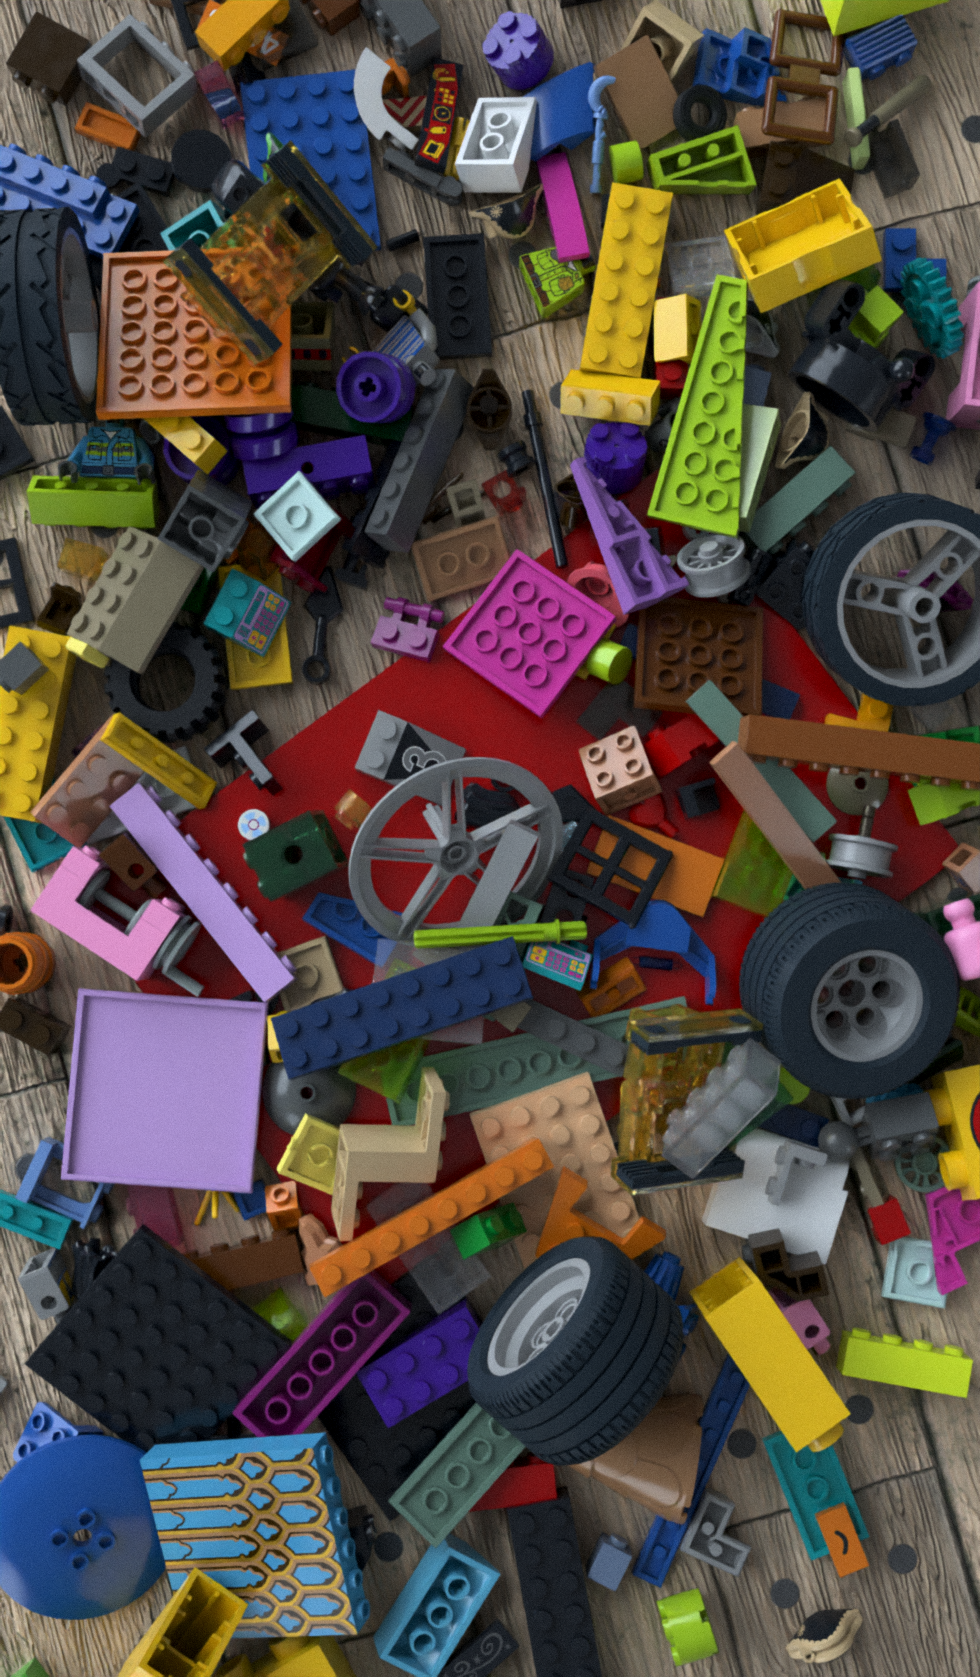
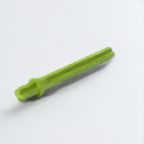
(486, 935)

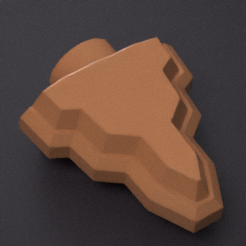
(316, 1243)

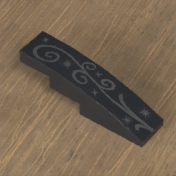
(481, 1654)

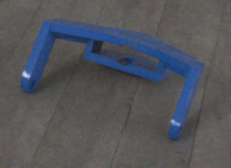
(661, 929)

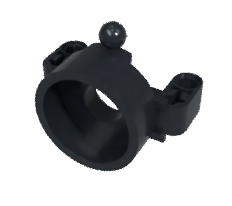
(848, 373)

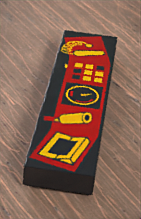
(439, 115)

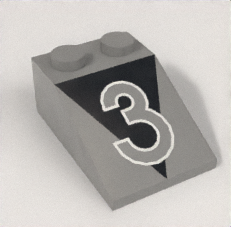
(402, 749)

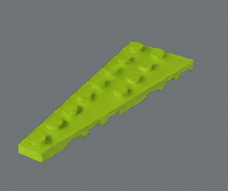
(704, 451)

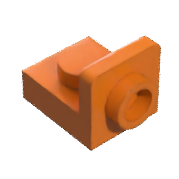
(396, 76)
(283, 1205)

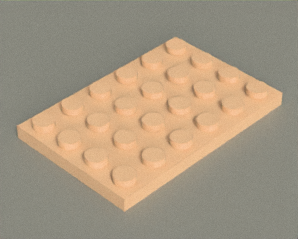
(574, 1136)

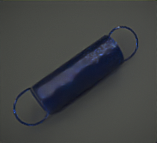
(656, 963)

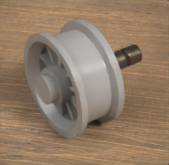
(714, 566)
(860, 853)

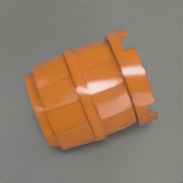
(40, 962)

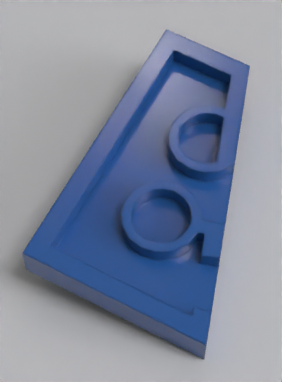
(344, 923)

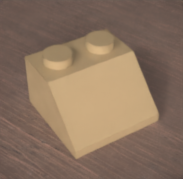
(670, 35)

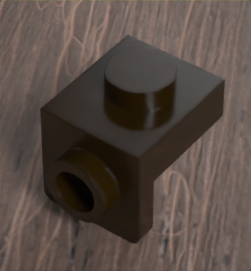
(60, 609)

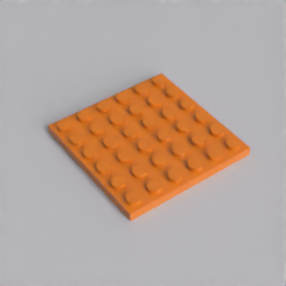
(162, 353)

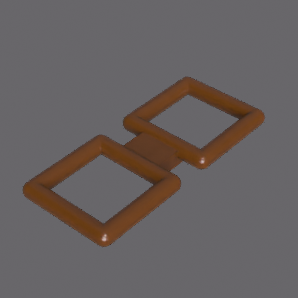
(802, 79)

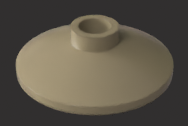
(850, 799)

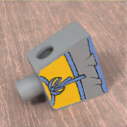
(47, 1284)

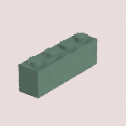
(797, 500)

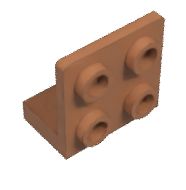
(619, 771)

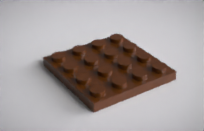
(695, 642)

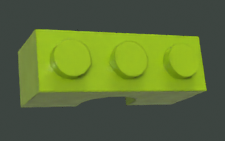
(875, 317)

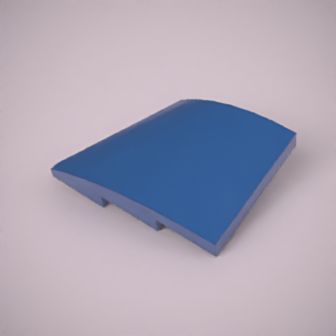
(736, 66)
(563, 111)

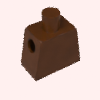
(124, 853)

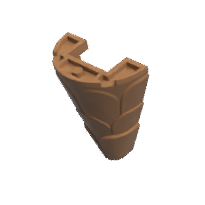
(657, 1459)

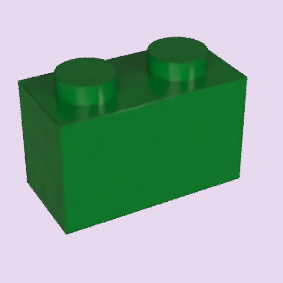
(488, 1230)

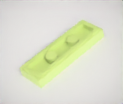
(855, 115)

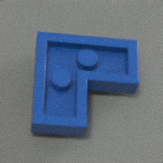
(898, 250)

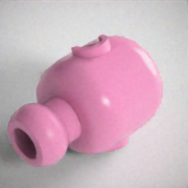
(964, 938)

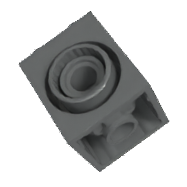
(207, 521)

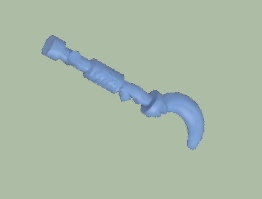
(600, 114)

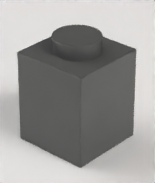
(20, 669)

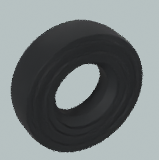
(682, 112)

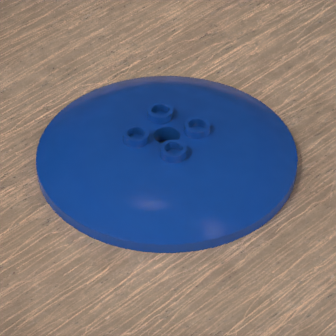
(69, 1488)

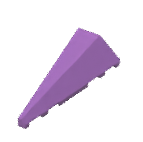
(634, 564)

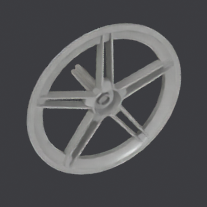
(455, 849)

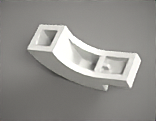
(368, 96)

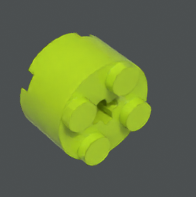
(687, 1627)

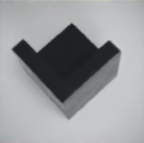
(698, 798)

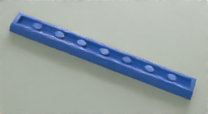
(716, 1424)

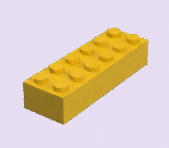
(626, 280)
(33, 724)

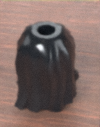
(485, 805)
(89, 1263)

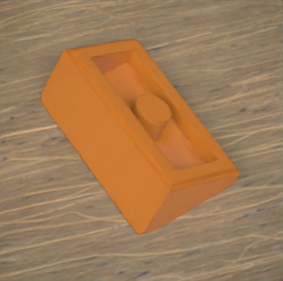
(614, 988)

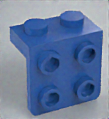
(48, 1426)

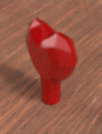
(652, 814)

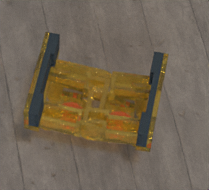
(260, 230)
(657, 1089)

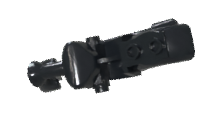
(237, 184)

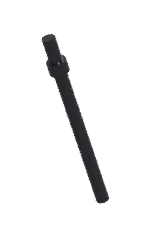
(533, 423)

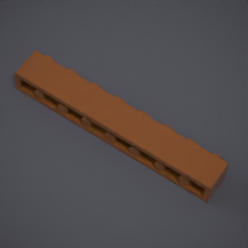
(860, 751)

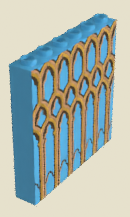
(263, 1526)

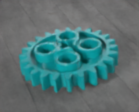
(931, 307)

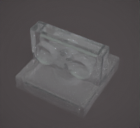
(696, 264)

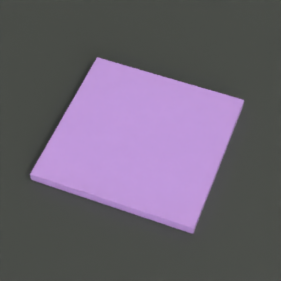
(165, 1091)

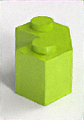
(936, 803)

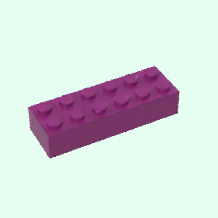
(324, 1357)

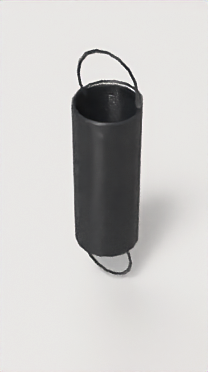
(403, 240)

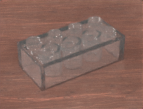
(721, 1107)
(436, 1261)

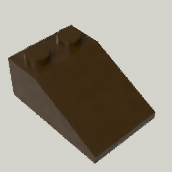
(794, 171)

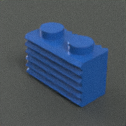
(880, 47)

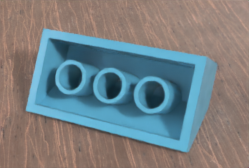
(435, 1607)

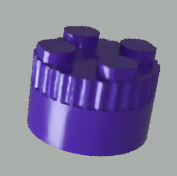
(518, 50)
(616, 455)

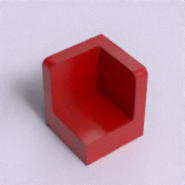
(888, 1221)

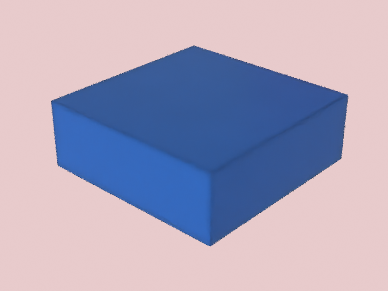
(252, 1204)

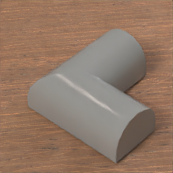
(706, 1536)

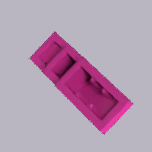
(562, 207)

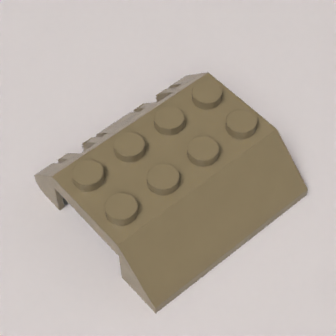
(135, 599)

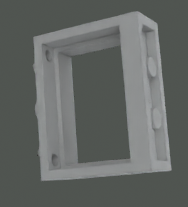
(151, 116)

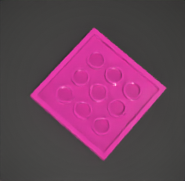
(529, 633)

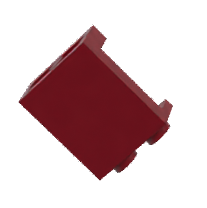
(311, 564)

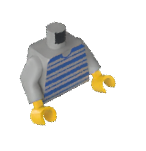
(412, 341)

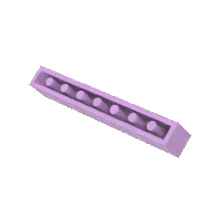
(204, 892)

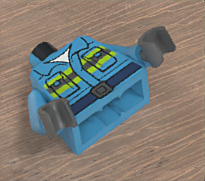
(110, 454)

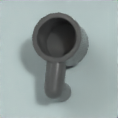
(659, 432)

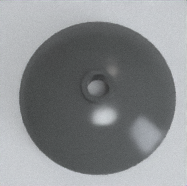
(286, 1106)

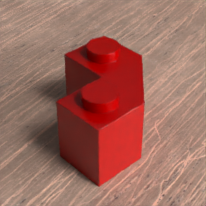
(678, 743)

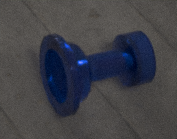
(936, 427)

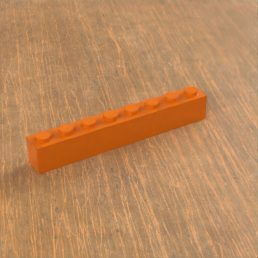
(430, 1216)

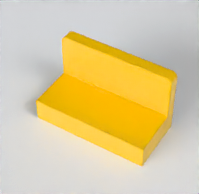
(676, 328)

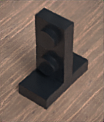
(236, 744)

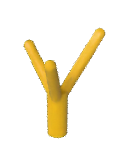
(215, 1204)

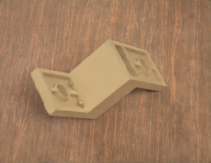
(389, 1153)

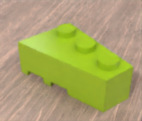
(704, 166)

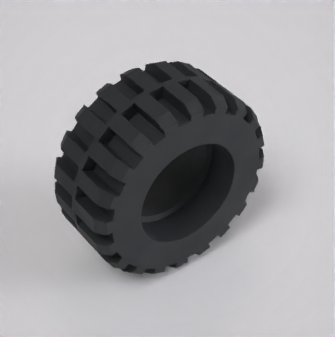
(200, 707)

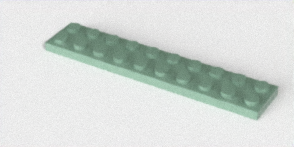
(510, 1067)

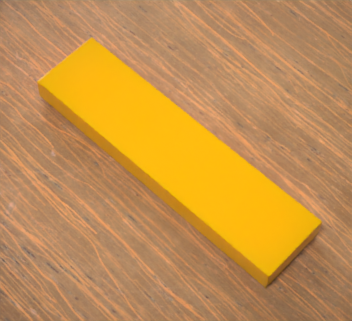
(159, 760)

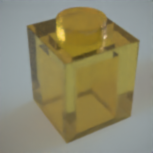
(82, 559)

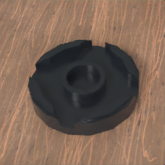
(198, 159)

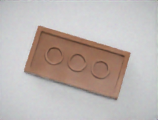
(86, 790)

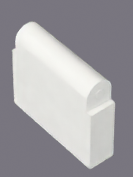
(808, 1204)

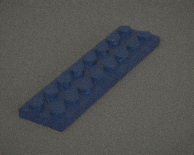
(401, 1008)

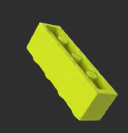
(904, 1363)

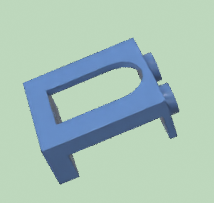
(33, 1190)

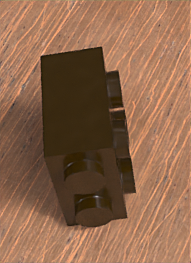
(48, 59)

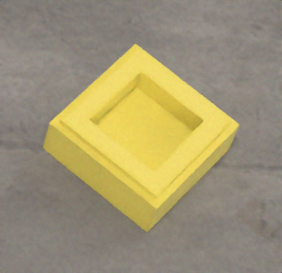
(87, 652)

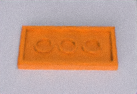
(687, 879)

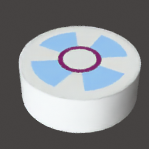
(253, 824)

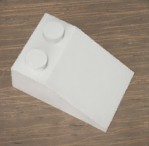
(497, 145)

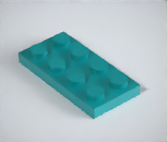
(810, 1485)

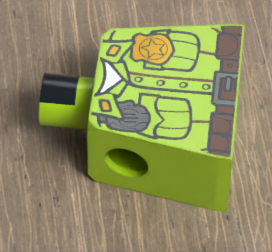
(553, 282)

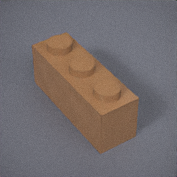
(805, 113)

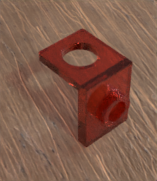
(509, 503)

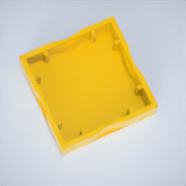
(802, 245)

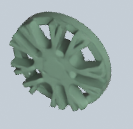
(922, 1165)

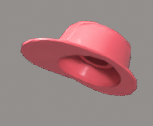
(597, 585)

